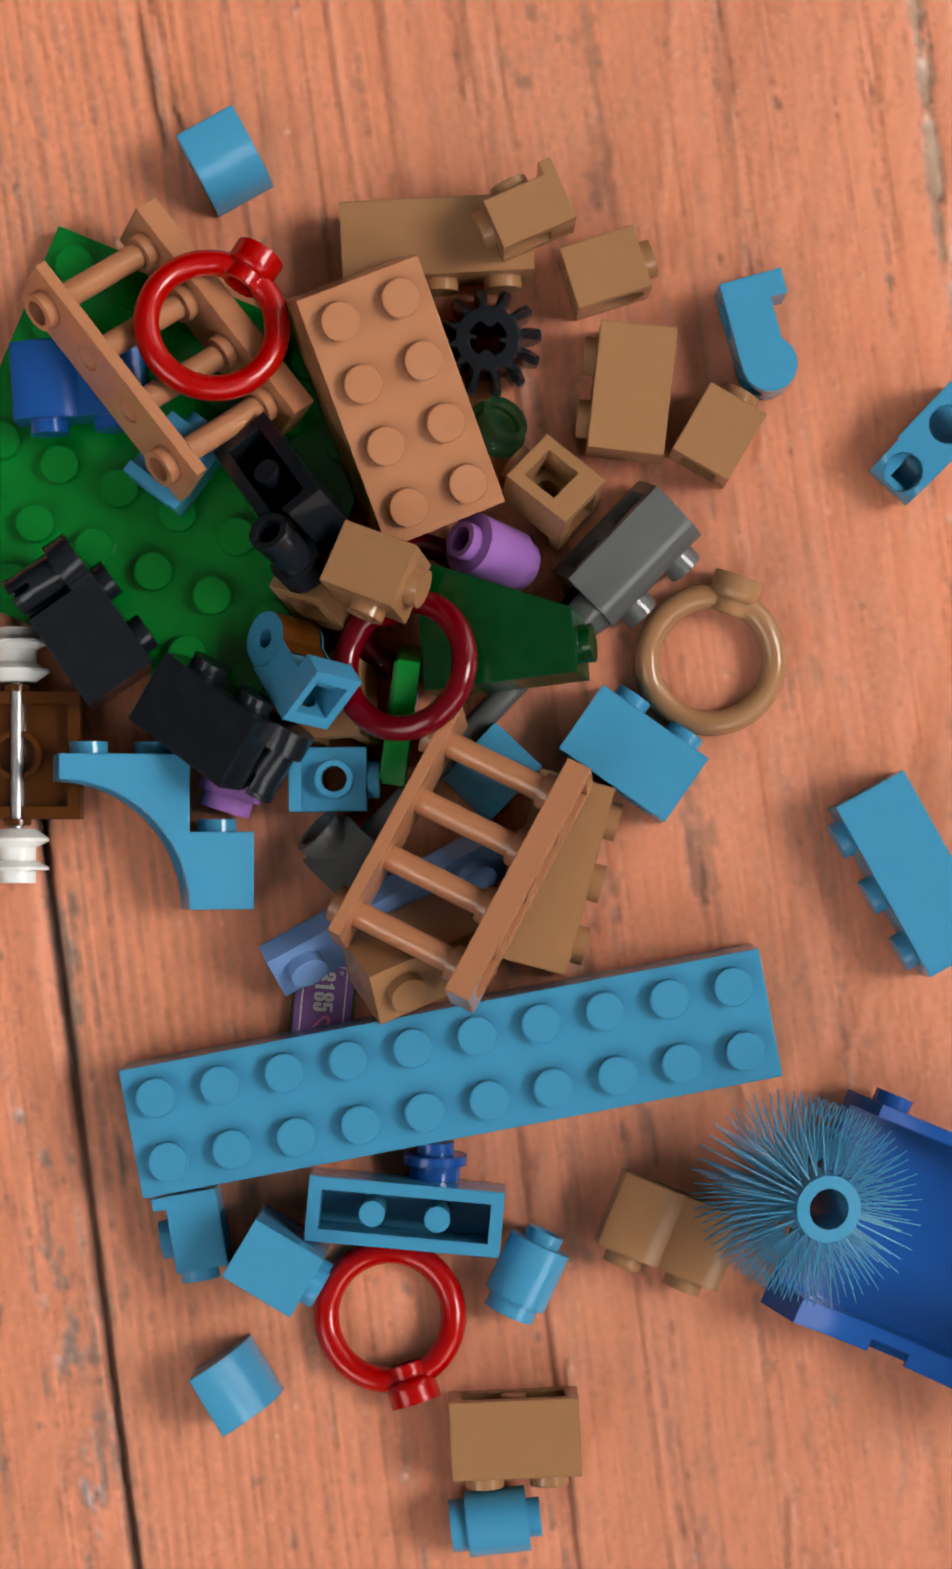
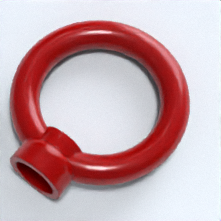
(250, 272)
(411, 1380)

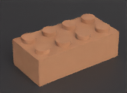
(394, 399)

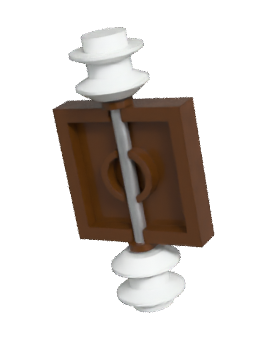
(31, 733)

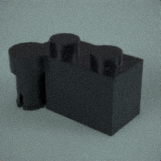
(293, 506)
(82, 623)
(218, 726)

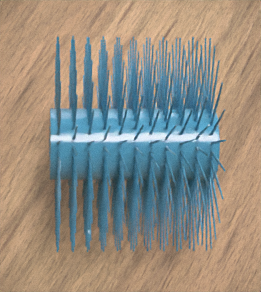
(804, 1196)

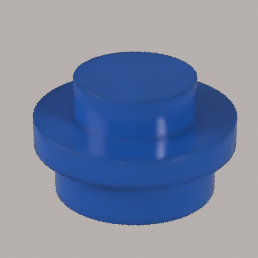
(435, 1162)

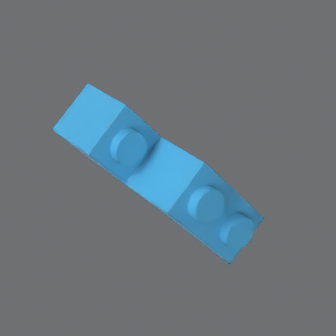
(210, 864)

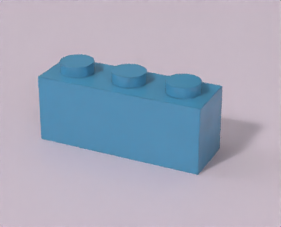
(902, 866)
(404, 1212)

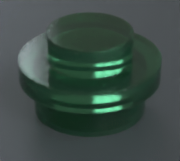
(501, 426)

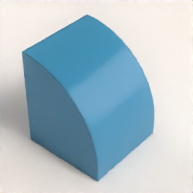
(225, 160)
(481, 792)
(236, 1384)

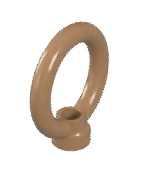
(733, 596)

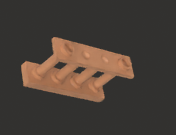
(209, 313)
(496, 910)

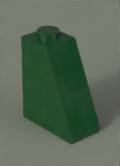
(517, 637)

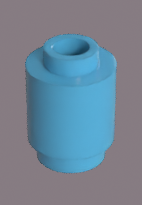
(526, 1273)
(494, 1521)

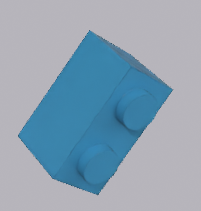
(634, 752)
(278, 1263)

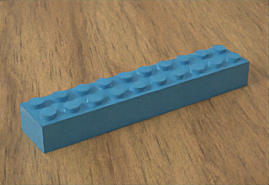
(450, 1072)

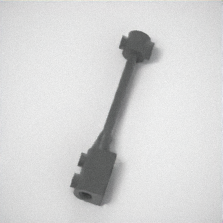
(606, 584)

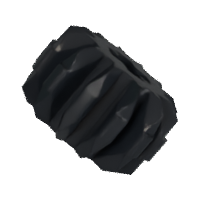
(490, 322)

